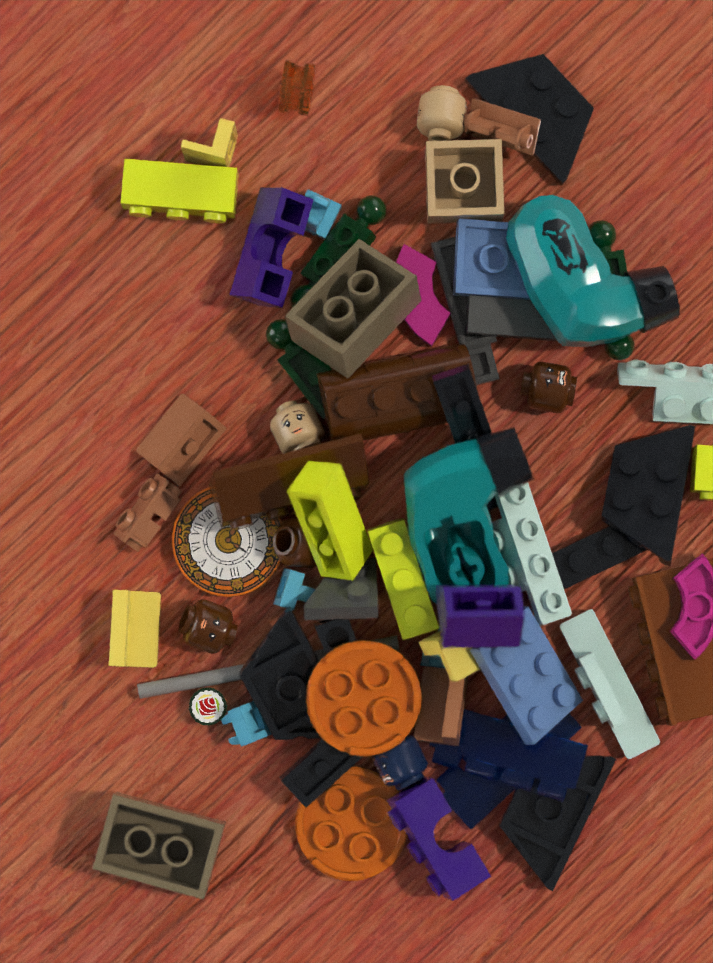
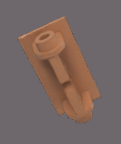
(495, 122)
(152, 499)

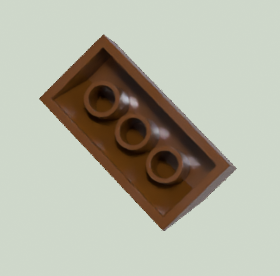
(262, 485)

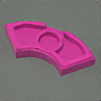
(429, 315)
(695, 620)

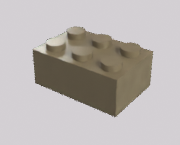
(353, 308)
(159, 845)

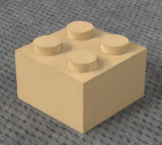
(464, 180)

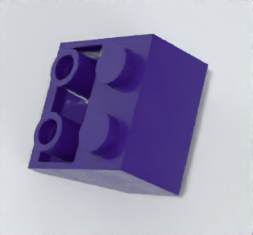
(480, 615)

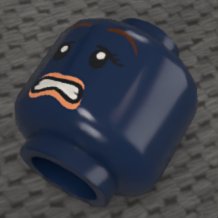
(402, 764)

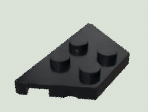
(543, 92)
(648, 489)
(279, 678)
(548, 828)

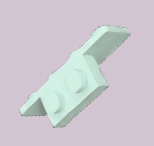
(680, 393)
(529, 556)
(605, 676)

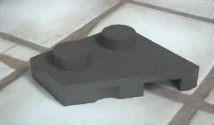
(345, 598)

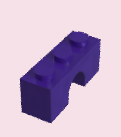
(275, 220)
(417, 812)

